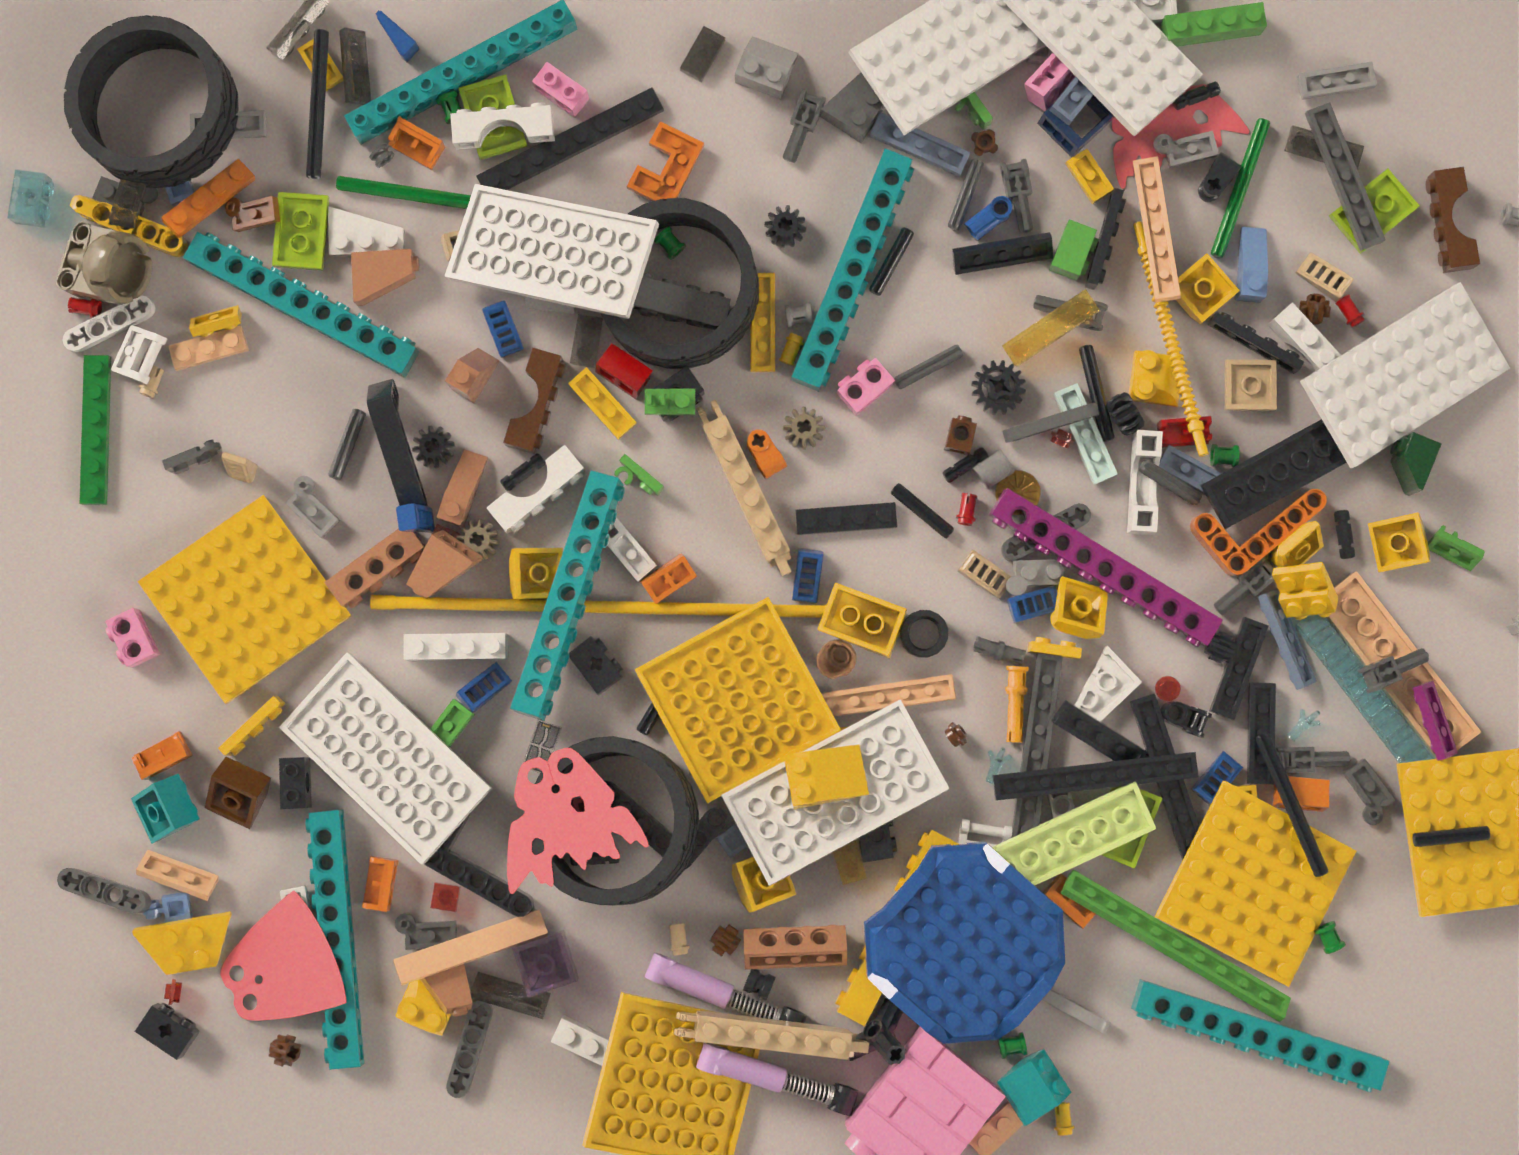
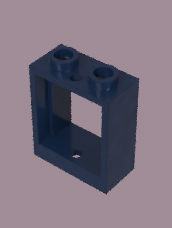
(1066, 136)

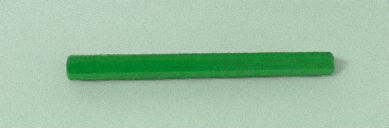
(1240, 188)
(402, 192)

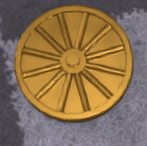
(1023, 485)

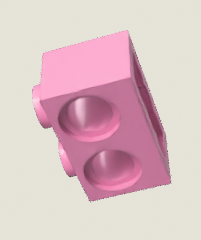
(1048, 82)
(560, 89)
(869, 390)
(138, 633)

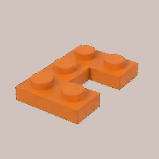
(683, 155)

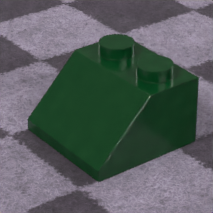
(1413, 461)

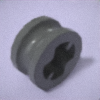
(381, 155)

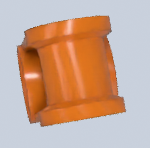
(768, 457)

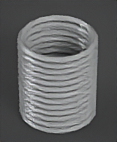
(993, 469)

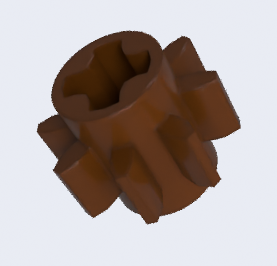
(1315, 308)
(725, 940)
(284, 1050)

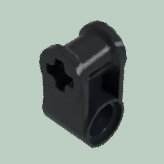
(1219, 175)
(1189, 720)

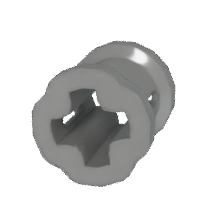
(1508, 214)
(798, 314)

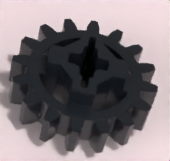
(1006, 393)

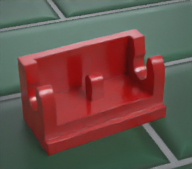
(623, 371)
(1177, 434)

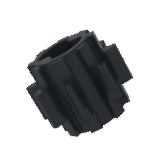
(1221, 647)

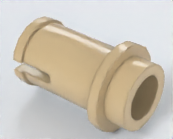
(155, 377)
(678, 939)

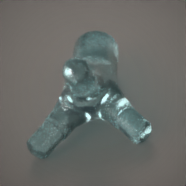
(1303, 724)
(996, 763)

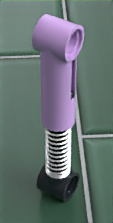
(714, 991)
(772, 1077)

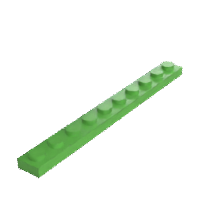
(1176, 945)

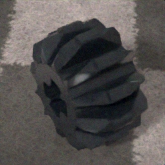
(780, 234)
(1125, 413)
(436, 455)

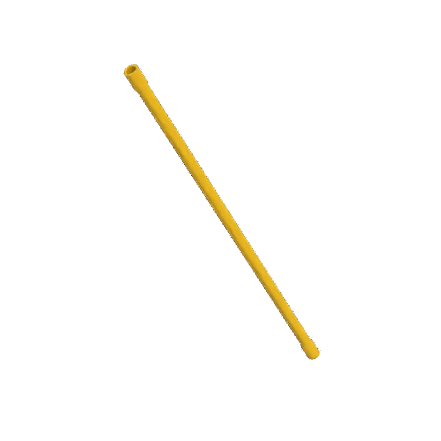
(392, 602)

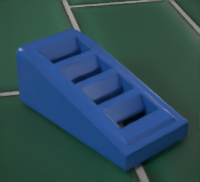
(402, 41)
(493, 309)
(415, 518)
(807, 553)
(1015, 611)
(500, 673)
(1204, 779)

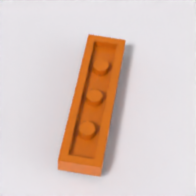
(208, 198)

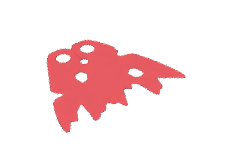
(1176, 125)
(559, 824)

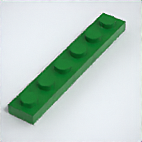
(95, 430)

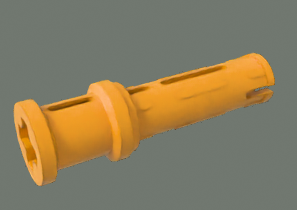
(1016, 690)

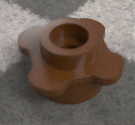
(989, 137)
(956, 734)

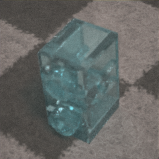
(25, 187)

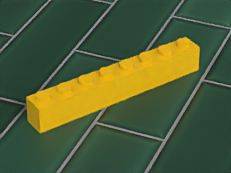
(861, 993)

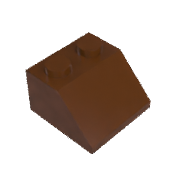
(237, 792)

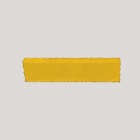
(763, 327)

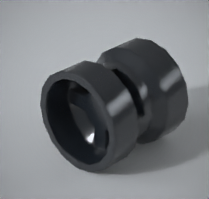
(759, 983)

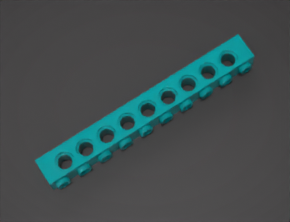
(461, 71)
(890, 165)
(200, 254)
(597, 486)
(334, 822)
(1373, 1066)

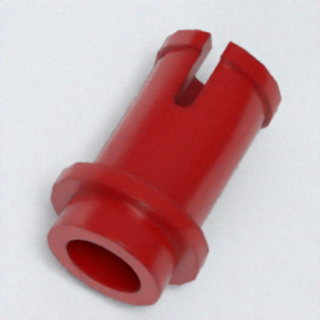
(83, 306)
(1350, 311)
(966, 511)

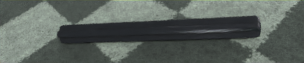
(317, 104)
(1292, 804)

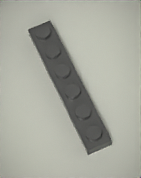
(1345, 176)

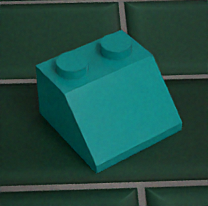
(165, 808)
(1034, 1086)

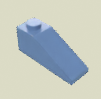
(1252, 265)

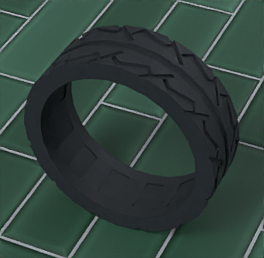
(113, 48)
(712, 346)
(682, 840)

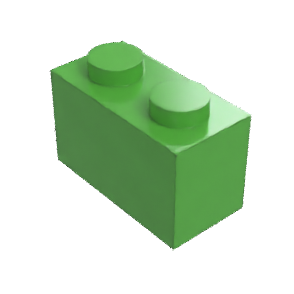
(1073, 250)

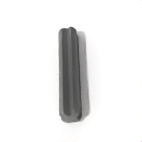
(965, 194)
(928, 366)
(347, 444)
(1170, 482)

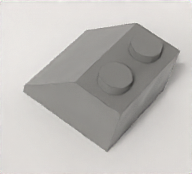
(765, 67)

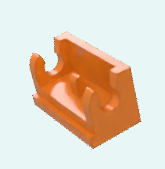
(416, 143)
(668, 578)
(161, 756)
(1310, 792)
(380, 884)
(1075, 911)

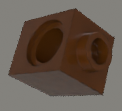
(960, 446)

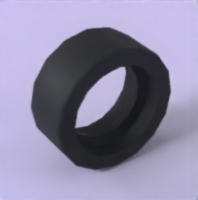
(938, 621)

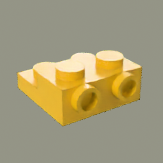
(1305, 590)

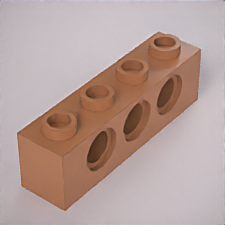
(341, 585)
(806, 952)

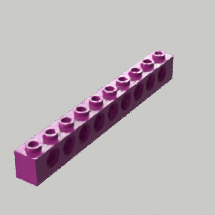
(1205, 622)

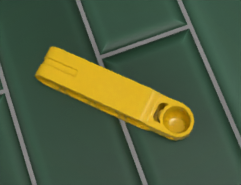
(93, 211)

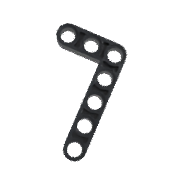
(383, 410)
(657, 828)
(446, 856)

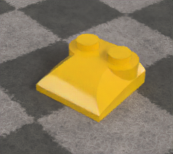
(1204, 289)
(1153, 379)
(1399, 542)
(1298, 546)
(533, 571)
(1080, 609)
(754, 889)
(422, 1010)

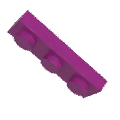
(1434, 720)

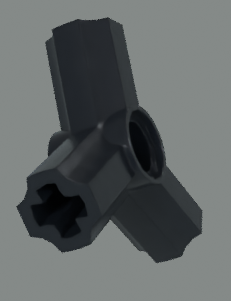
(881, 1034)

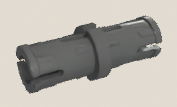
(999, 650)

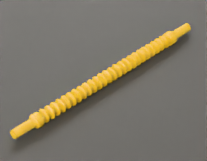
(1195, 426)

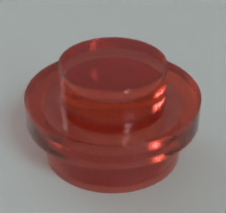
(1062, 438)
(1167, 688)
(173, 992)

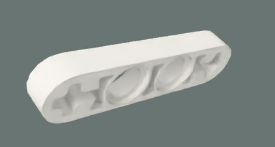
(110, 327)

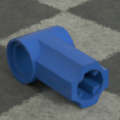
(987, 218)

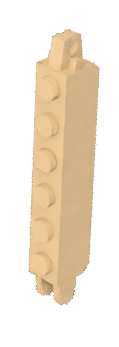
(746, 489)
(771, 1034)

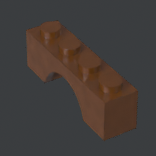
(1456, 249)
(525, 431)

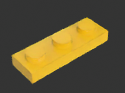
(602, 403)
(252, 726)

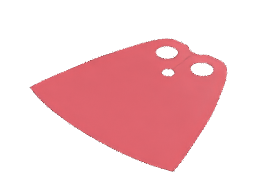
(293, 961)

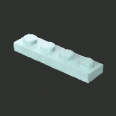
(1086, 437)

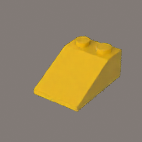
(862, 620)
(825, 775)

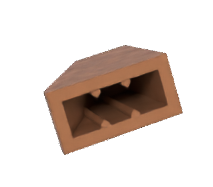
(381, 272)
(471, 374)
(441, 563)
(450, 990)

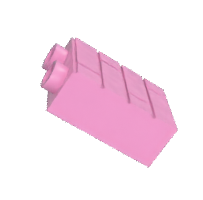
(923, 1104)

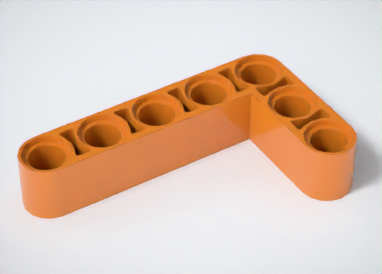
(1261, 537)

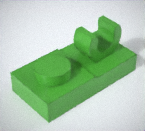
(978, 113)
(669, 401)
(648, 483)
(1455, 549)
(452, 722)

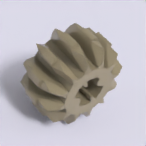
(801, 420)
(482, 532)

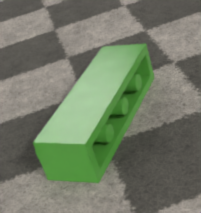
(1215, 24)

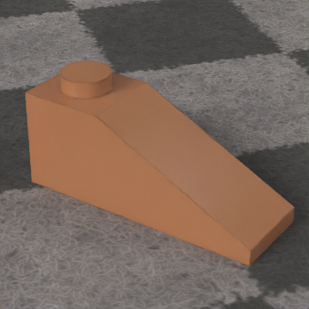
(462, 489)

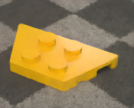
(186, 942)

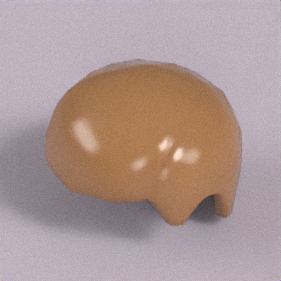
(836, 659)

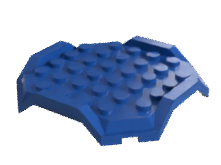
(966, 945)

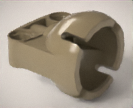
(104, 265)

